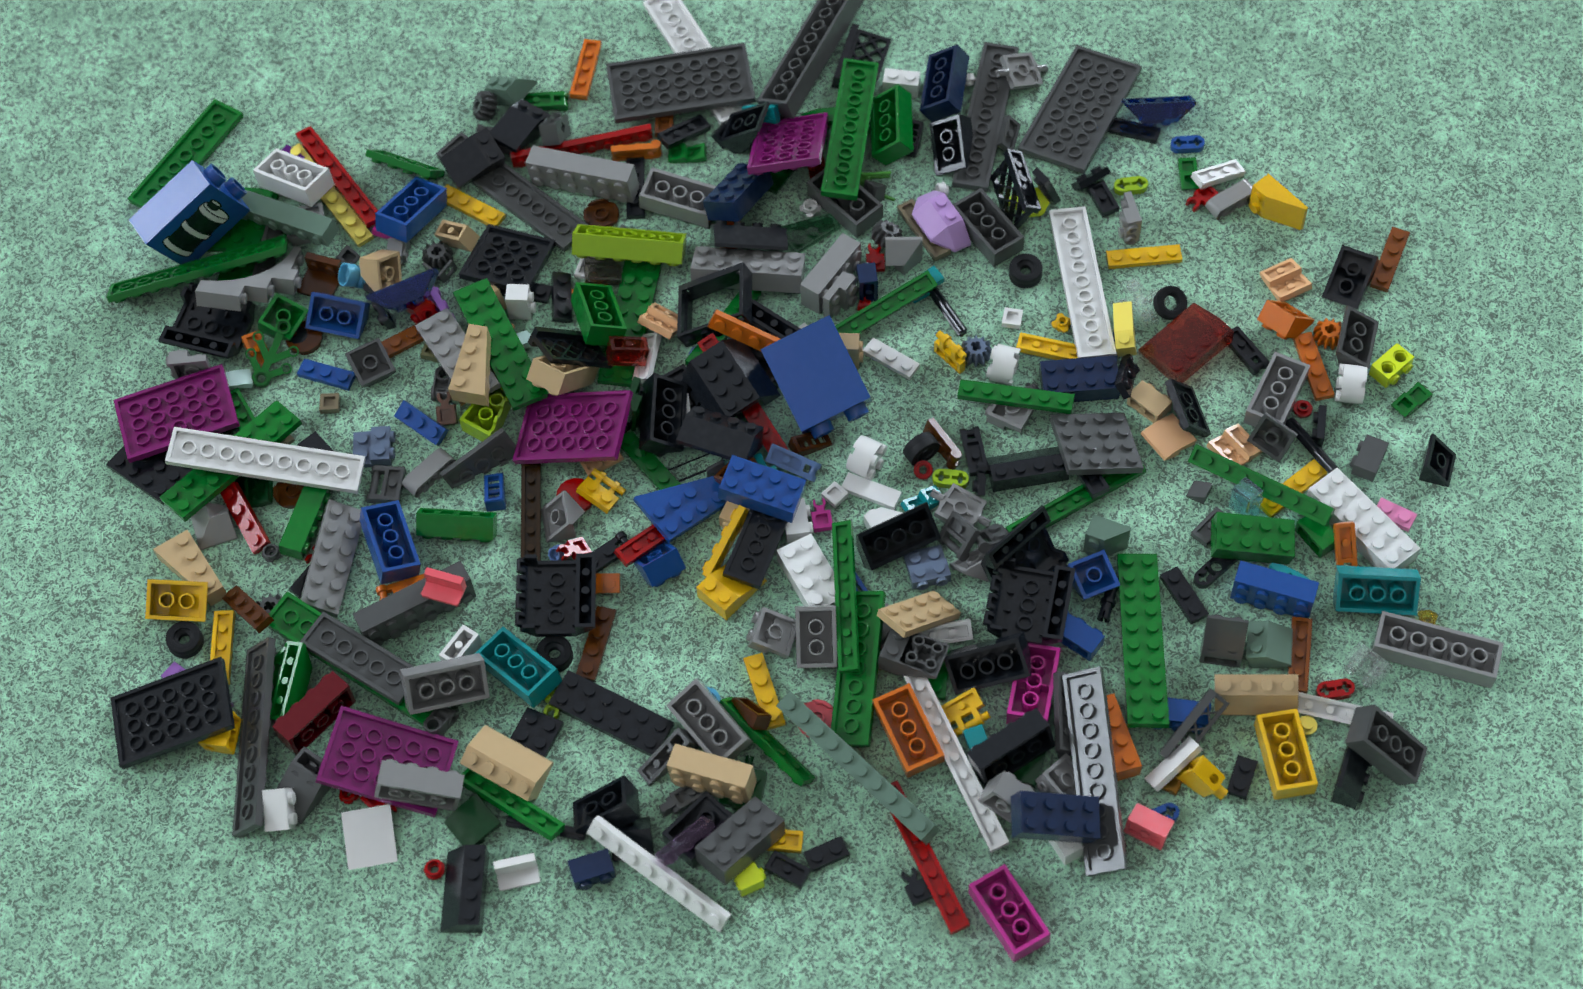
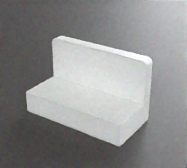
(517, 871)

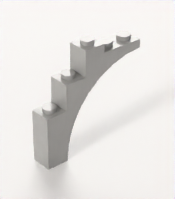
(258, 288)

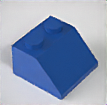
(660, 564)
(1093, 575)

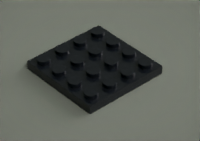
(507, 257)

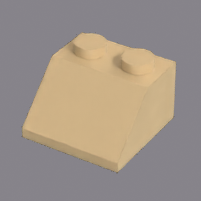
(381, 268)

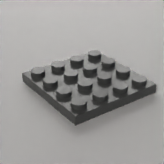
(1096, 443)

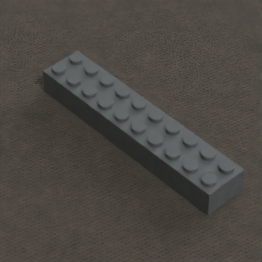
(808, 55)

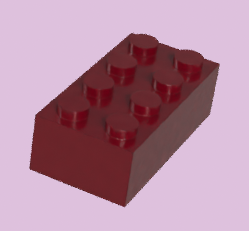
(313, 713)

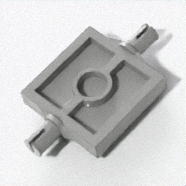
(1021, 71)
(960, 501)

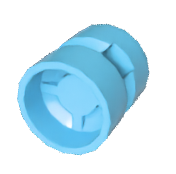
(350, 276)

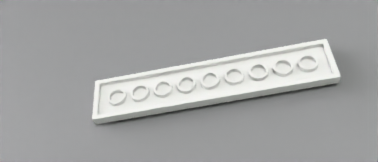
(683, 35)
(1082, 283)
(265, 460)

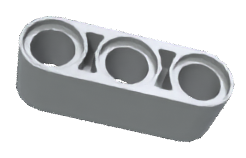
(1230, 199)
(427, 472)

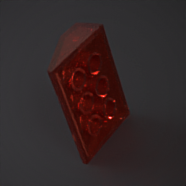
(1187, 343)

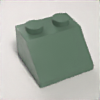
(509, 89)
(1106, 536)
(1269, 645)

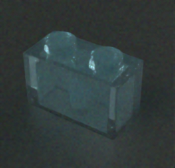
(1246, 498)

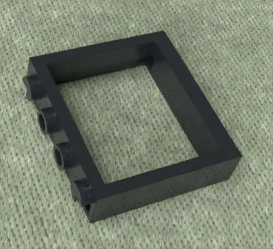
(707, 285)

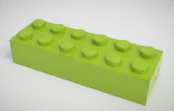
(629, 244)

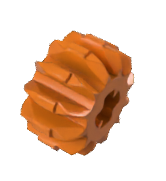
(1327, 333)

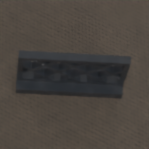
(850, 47)
(1022, 187)
(567, 347)

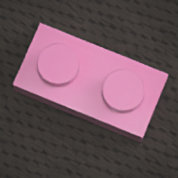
(1400, 516)

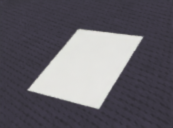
(369, 837)

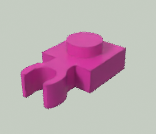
(821, 518)

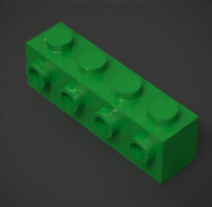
(304, 522)
(456, 524)

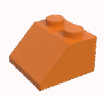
(1284, 319)

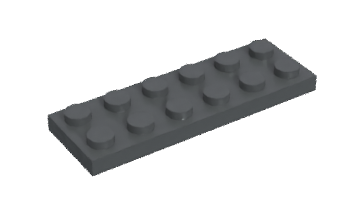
(357, 656)

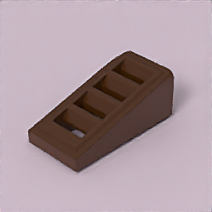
(797, 444)
(752, 713)

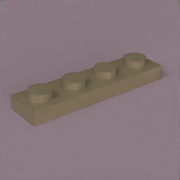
(935, 251)

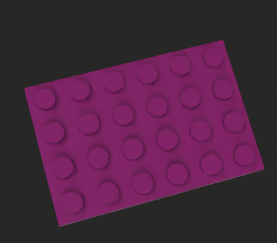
(789, 144)
(190, 402)
(574, 428)
(364, 740)

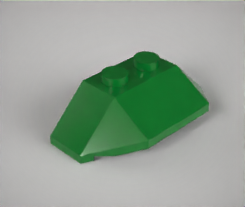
(290, 677)

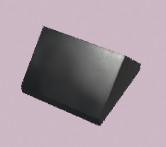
(1437, 462)
(640, 833)

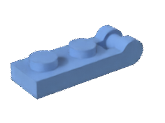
(792, 462)

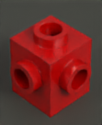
(422, 311)

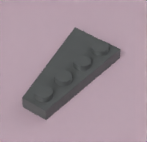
(481, 459)

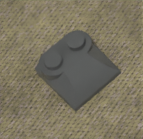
(370, 363)
(1272, 437)

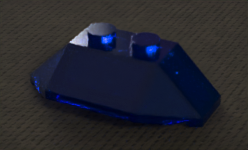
(1160, 109)
(405, 292)

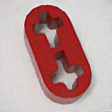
(1335, 685)

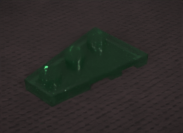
(810, 231)

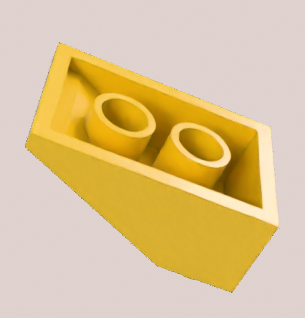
(1276, 203)
(724, 594)
(176, 600)

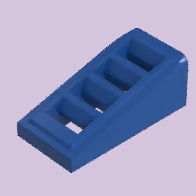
(498, 502)

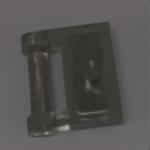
(597, 273)

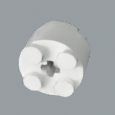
(1004, 364)
(1351, 383)
(866, 457)

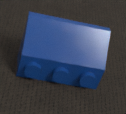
(337, 315)

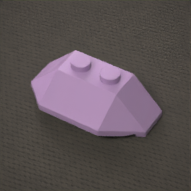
(941, 221)

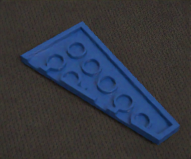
(681, 506)

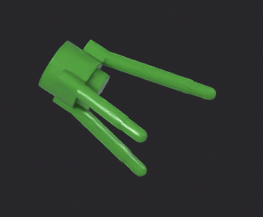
(876, 175)

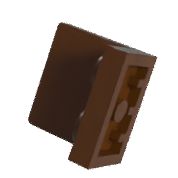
(320, 275)

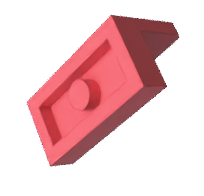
(443, 587)
(1148, 826)

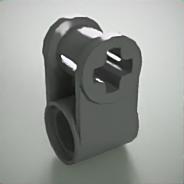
(440, 384)
(441, 719)

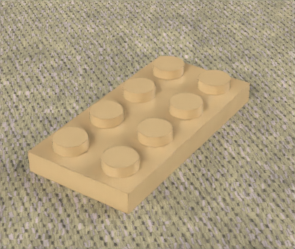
(918, 614)

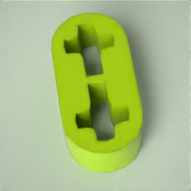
(1130, 184)
(950, 477)

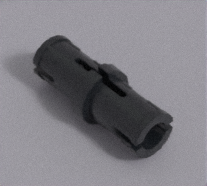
(1107, 603)

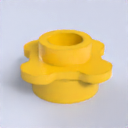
(1062, 327)

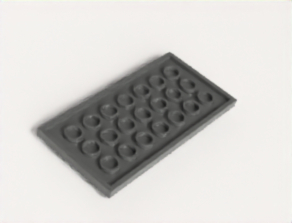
(680, 83)
(1079, 109)

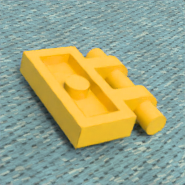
(950, 352)
(599, 495)
(961, 707)

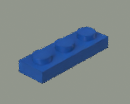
(326, 374)
(421, 423)

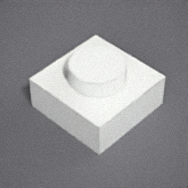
(1012, 318)
(835, 494)

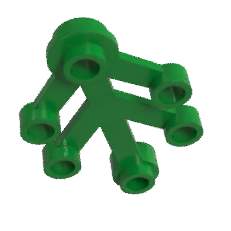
(270, 356)

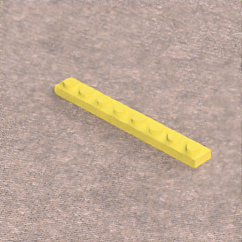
(340, 209)

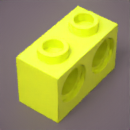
(1389, 363)

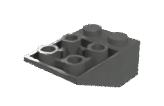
(1223, 640)
(912, 655)
(302, 777)

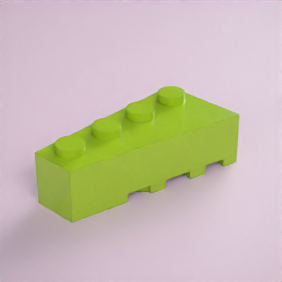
(485, 420)

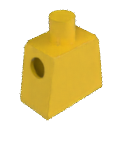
(225, 741)
(1203, 778)

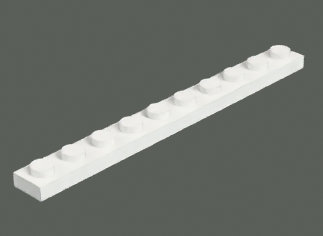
(958, 764)

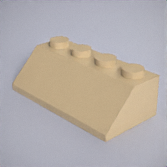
(1256, 693)
(507, 763)

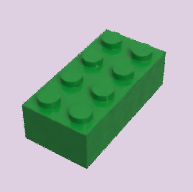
(891, 125)
(597, 313)
(1252, 538)

